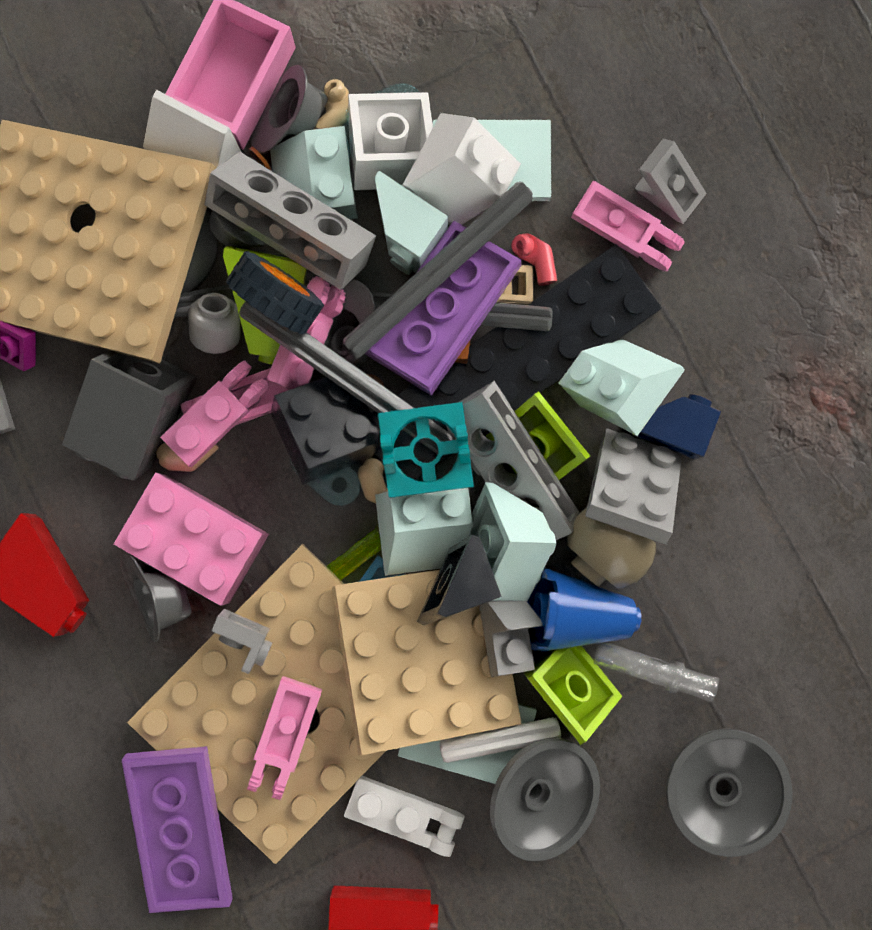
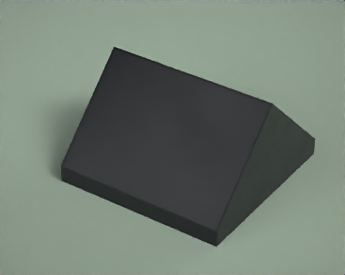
(461, 583)

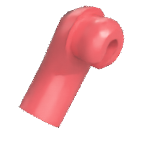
(538, 254)

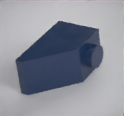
(682, 426)

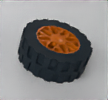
(274, 293)

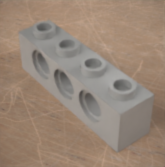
(289, 220)
(514, 446)

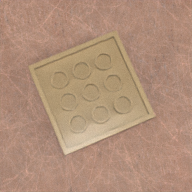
(414, 678)

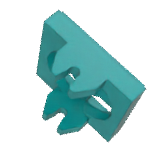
(394, 421)

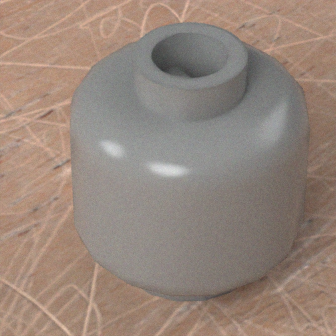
(214, 323)

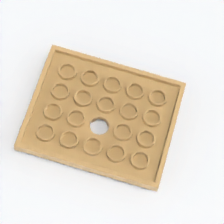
(113, 279)
(228, 709)

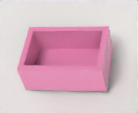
(233, 66)
(191, 539)

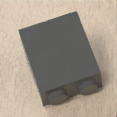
(125, 411)

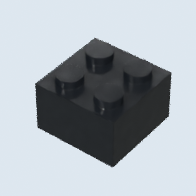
(324, 428)

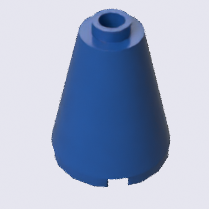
(579, 613)

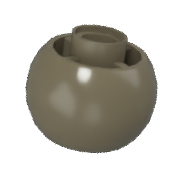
(609, 552)

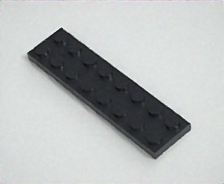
(588, 311)

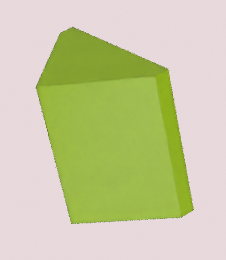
(550, 436)
(574, 689)

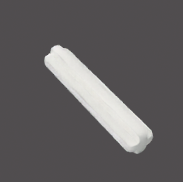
(498, 740)

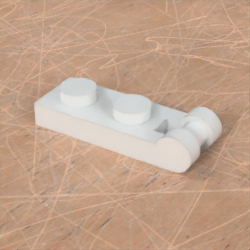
(403, 815)

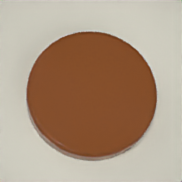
(259, 158)

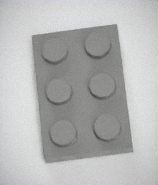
(635, 486)

